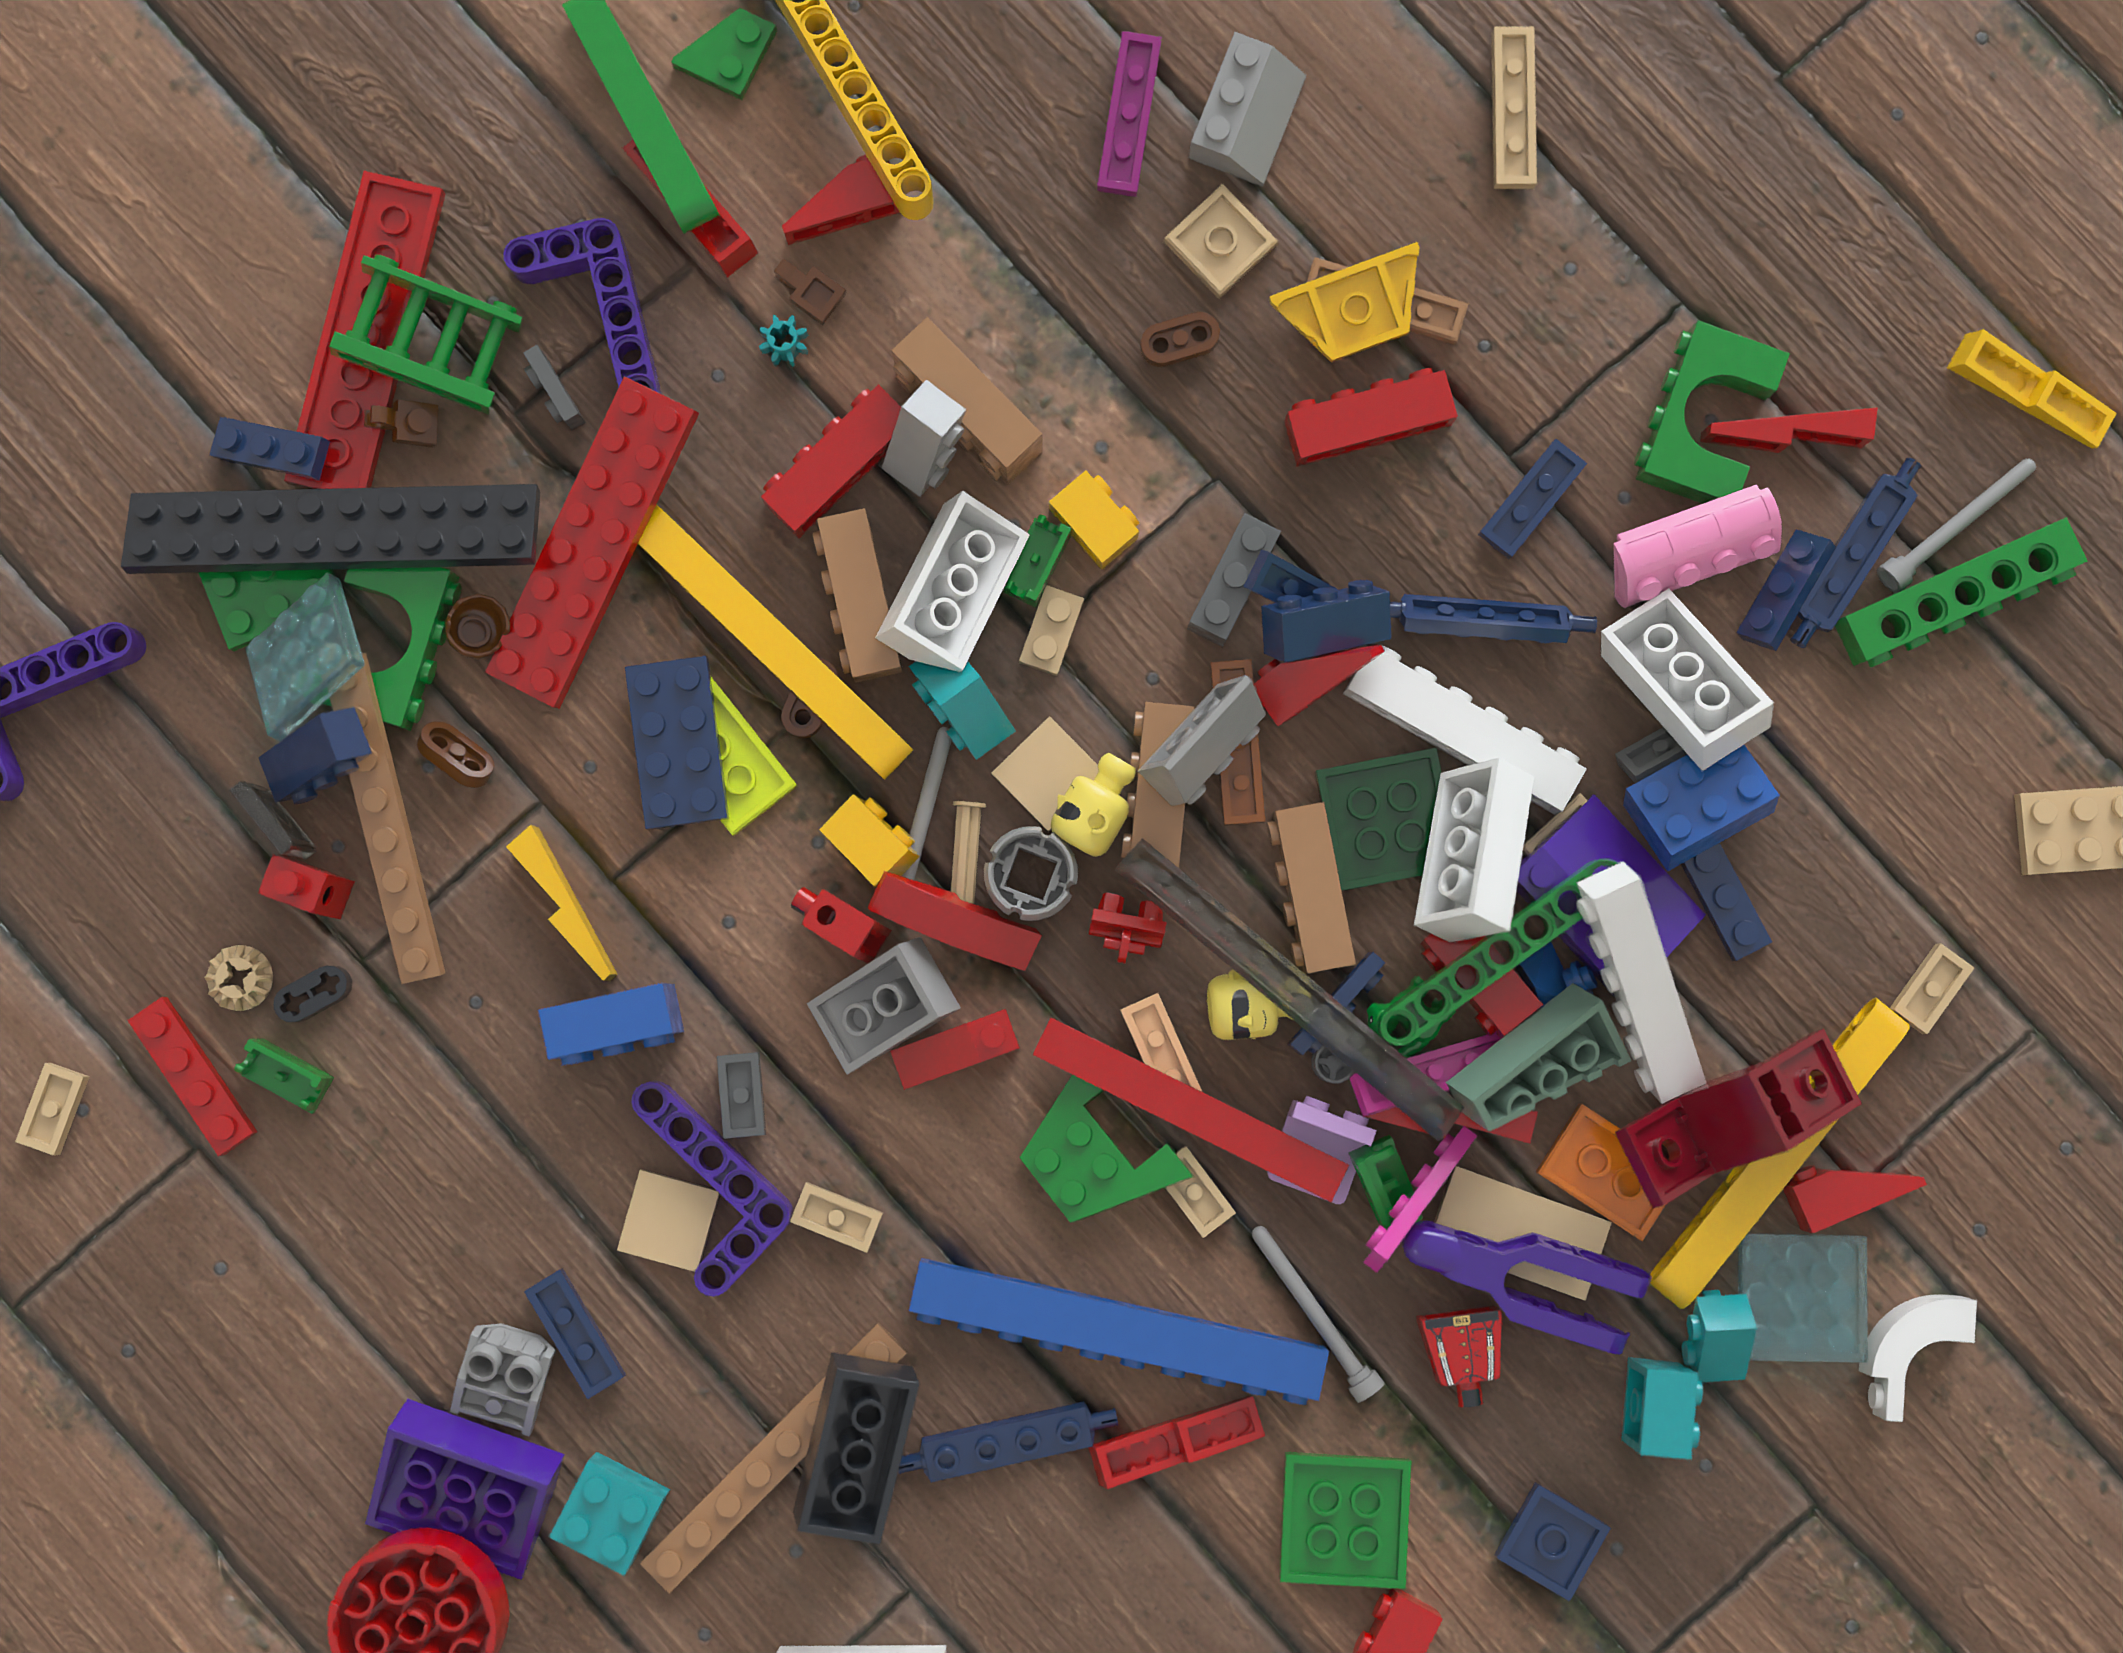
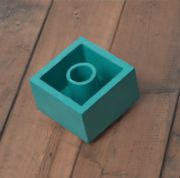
(1661, 1408)
(609, 1513)

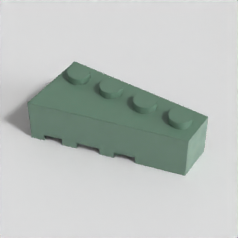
(1539, 1059)

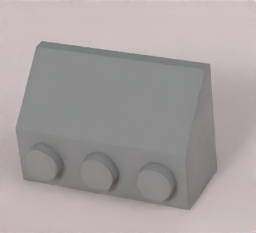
(1247, 110)
(1205, 741)

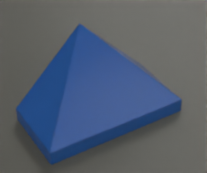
(1543, 973)

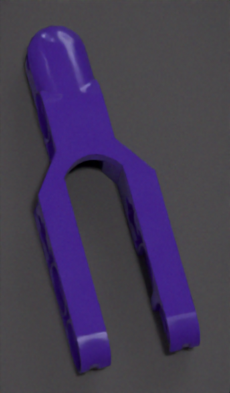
(1485, 1262)

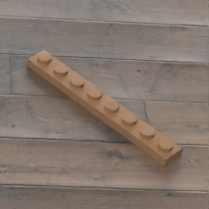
(390, 838)
(752, 1477)

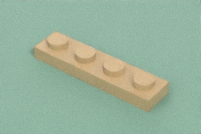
(1514, 108)

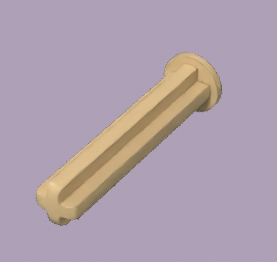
(966, 849)

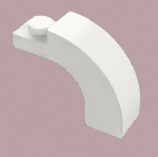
(1902, 1335)

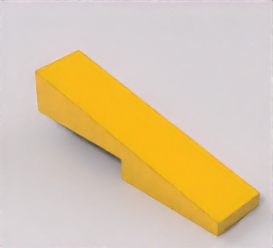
(2040, 393)
(570, 920)

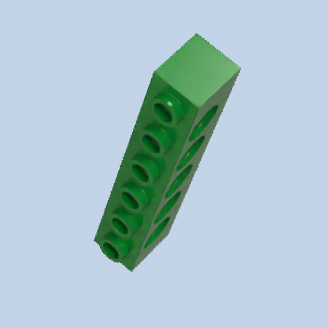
(2052, 545)

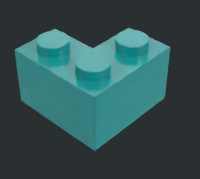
(965, 703)

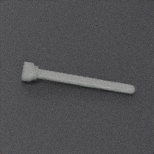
(1898, 572)
(928, 796)
(1361, 1379)

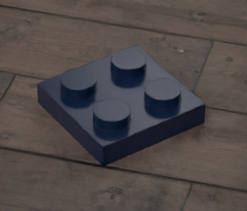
(1552, 1541)

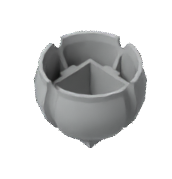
(1044, 846)

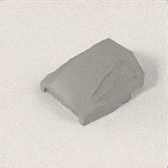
(503, 1376)

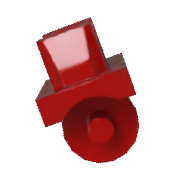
(1126, 931)

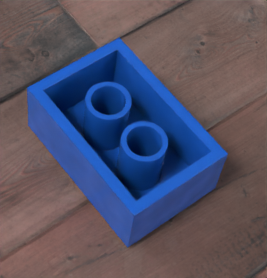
(1694, 809)
(611, 1023)

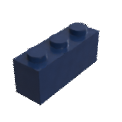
(1326, 621)
(315, 756)

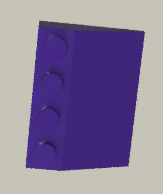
(1594, 835)
(464, 1481)

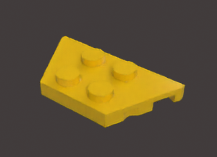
(1354, 305)

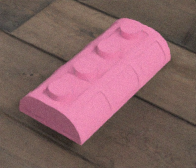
(1696, 544)

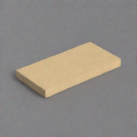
(1505, 1212)

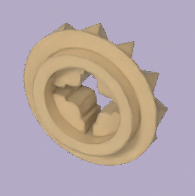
(257, 983)

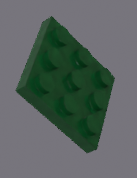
(1380, 816)

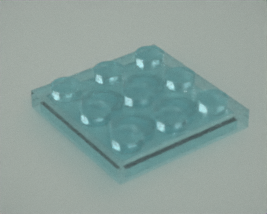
(304, 656)
(1806, 1296)

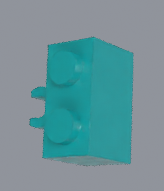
(1719, 1337)

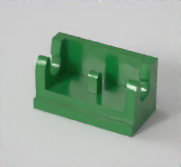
(1037, 560)
(284, 1074)
(1382, 1177)

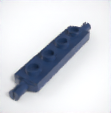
(1857, 551)
(1489, 618)
(1007, 1441)

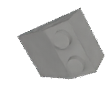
(883, 1004)

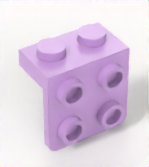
(1329, 1134)

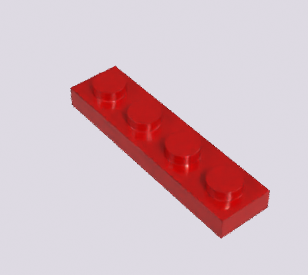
(192, 1076)

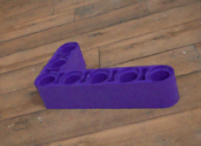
(610, 299)
(63, 677)
(722, 1180)

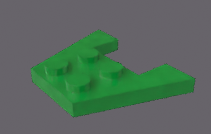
(1084, 1166)

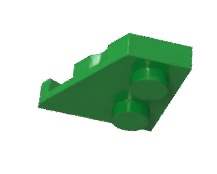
(728, 53)

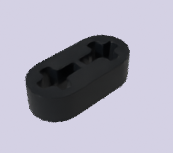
(308, 985)

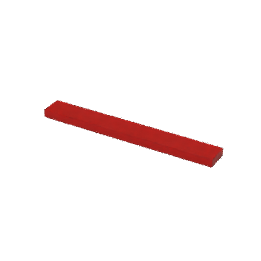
(1190, 1109)

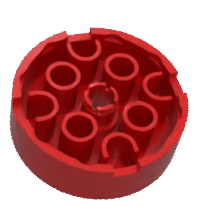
(421, 1576)

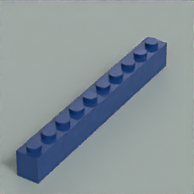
(1119, 1330)

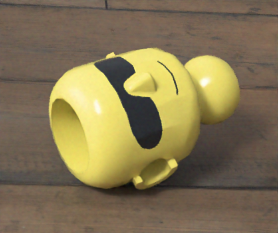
(1092, 809)
(1239, 1009)

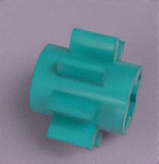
(787, 351)

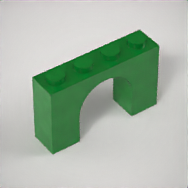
(1705, 358)
(427, 599)

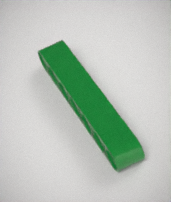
(641, 113)
(1478, 957)

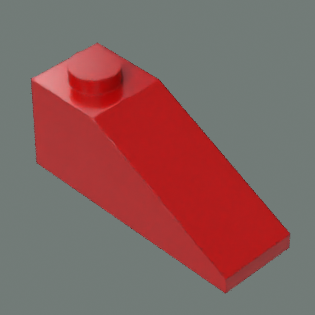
(846, 201)
(1297, 684)
(955, 1049)
(1832, 1195)

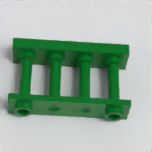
(395, 360)

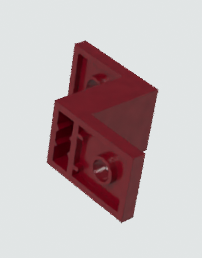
(1738, 1118)

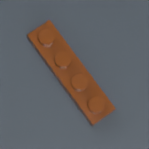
(1242, 779)

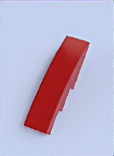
(954, 921)

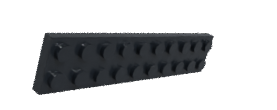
(331, 529)

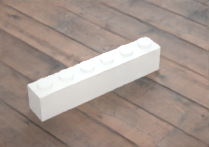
(1463, 729)
(1641, 982)

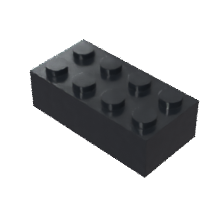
(855, 1448)

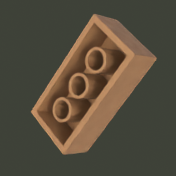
(991, 422)

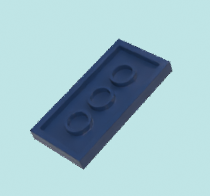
(676, 742)

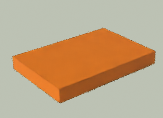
(1596, 1172)

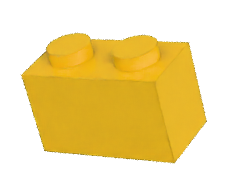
(1095, 518)
(869, 840)

